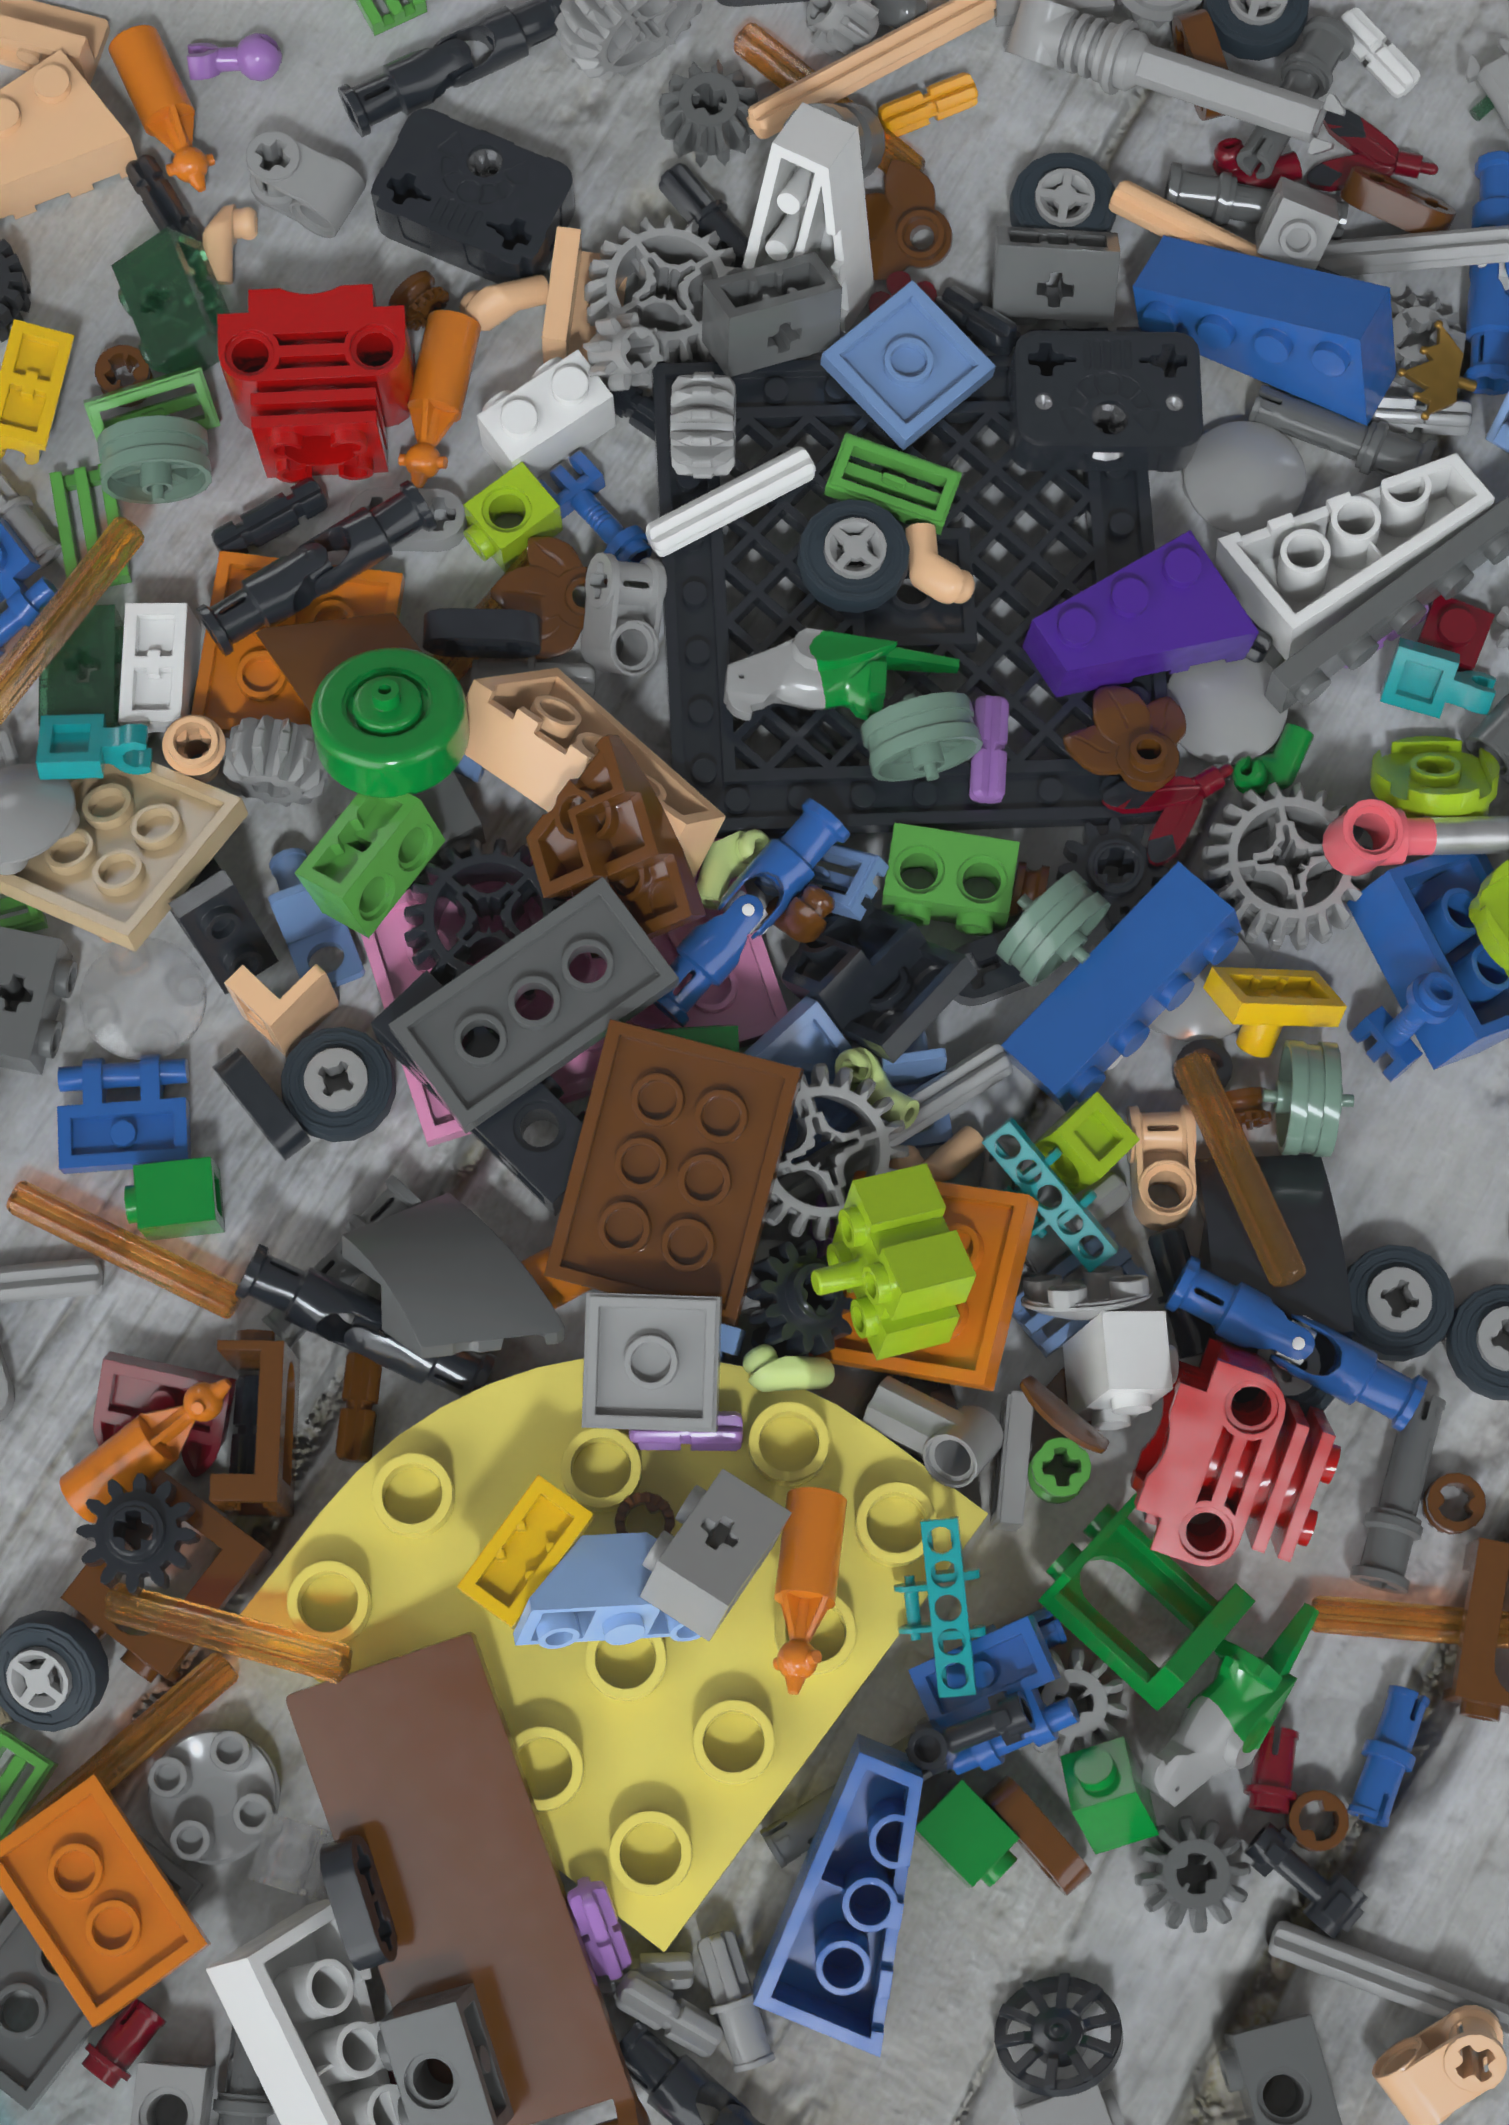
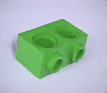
(370, 859)
(951, 861)

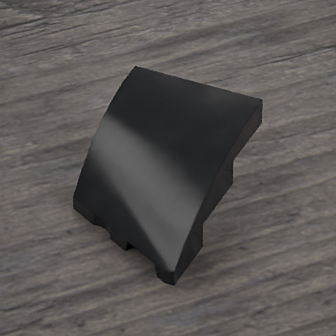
(877, 978)
(1310, 1215)

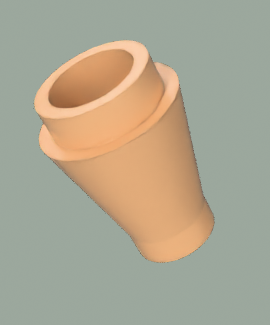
(190, 737)

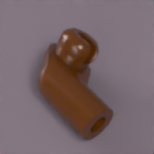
(804, 916)

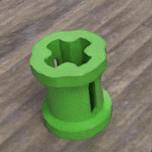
(1045, 1485)

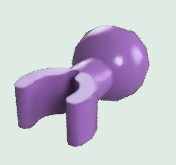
(255, 57)

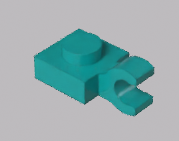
(1427, 677)
(83, 745)

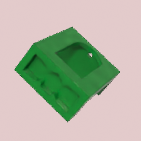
(1124, 1544)

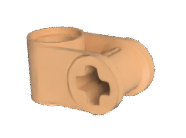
(1162, 1157)
(1443, 2068)

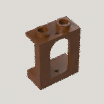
(273, 1485)
(154, 1653)
(1474, 1677)

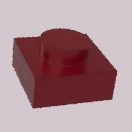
(1457, 629)

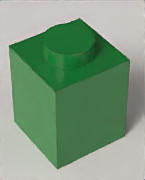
(176, 1199)
(1109, 1795)
(968, 1837)

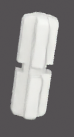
(1385, 62)

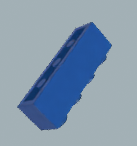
(1124, 987)

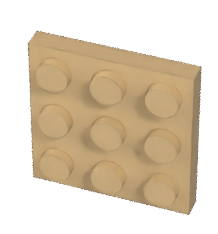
(131, 852)

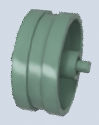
(154, 459)
(921, 736)
(1053, 928)
(1308, 1098)

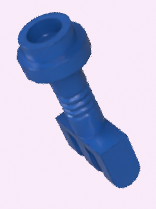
(624, 543)
(1430, 1000)

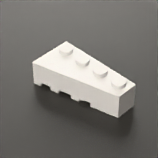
(1327, 562)
(307, 2023)

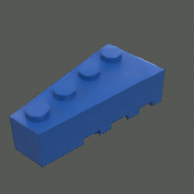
(1275, 322)
(844, 1914)

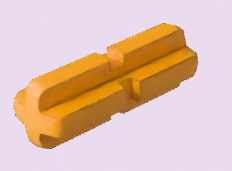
(940, 102)

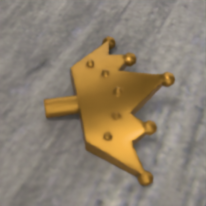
(1439, 375)

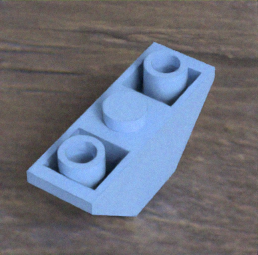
(597, 1597)

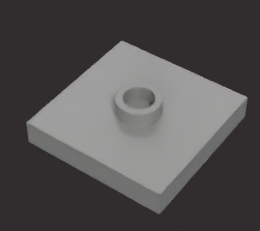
(652, 1362)

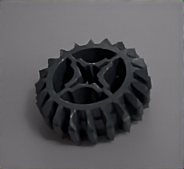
(455, 886)

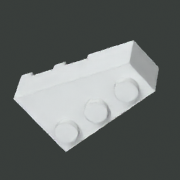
(816, 204)

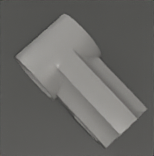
(935, 1431)

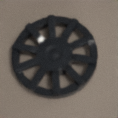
(1058, 2035)

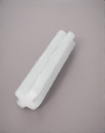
(730, 501)

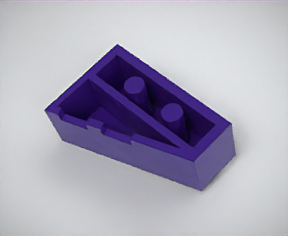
(1141, 621)

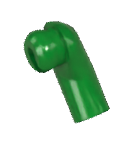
(1278, 767)

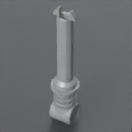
(1124, 58)

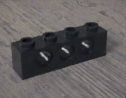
(539, 1169)

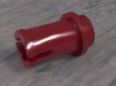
(1273, 1774)
(122, 2043)

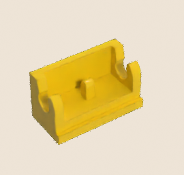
(31, 387)

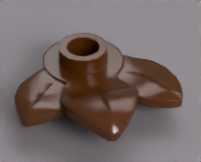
(898, 216)
(547, 591)
(1125, 732)

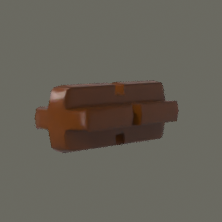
(358, 1420)

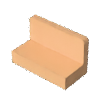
(37, 30)
(566, 310)
(292, 1016)

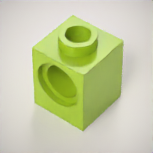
(517, 494)
(1090, 1141)

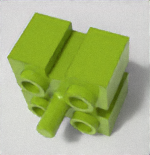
(897, 1262)

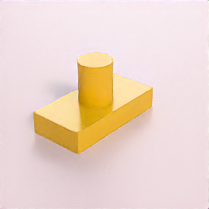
(1272, 999)
(525, 1550)

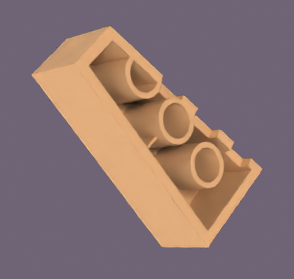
(55, 137)
(544, 730)

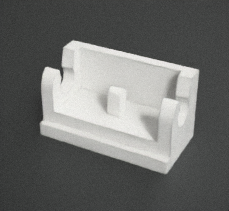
(158, 664)

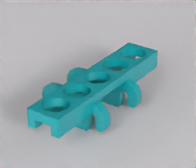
(1052, 1216)
(941, 1628)

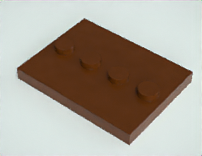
(673, 1168)

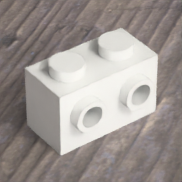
(547, 416)
(1119, 1367)

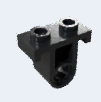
(221, 926)

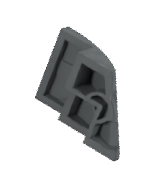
(449, 1281)

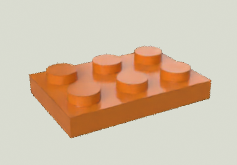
(97, 1901)

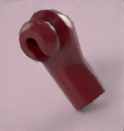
(1225, 160)

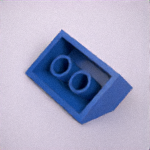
(1421, 925)

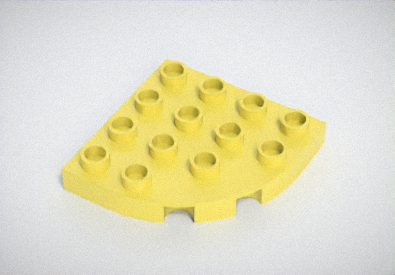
(648, 1750)

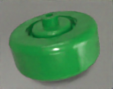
(390, 722)

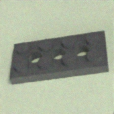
(533, 1048)
(37, 2056)

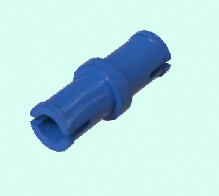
(1388, 1755)

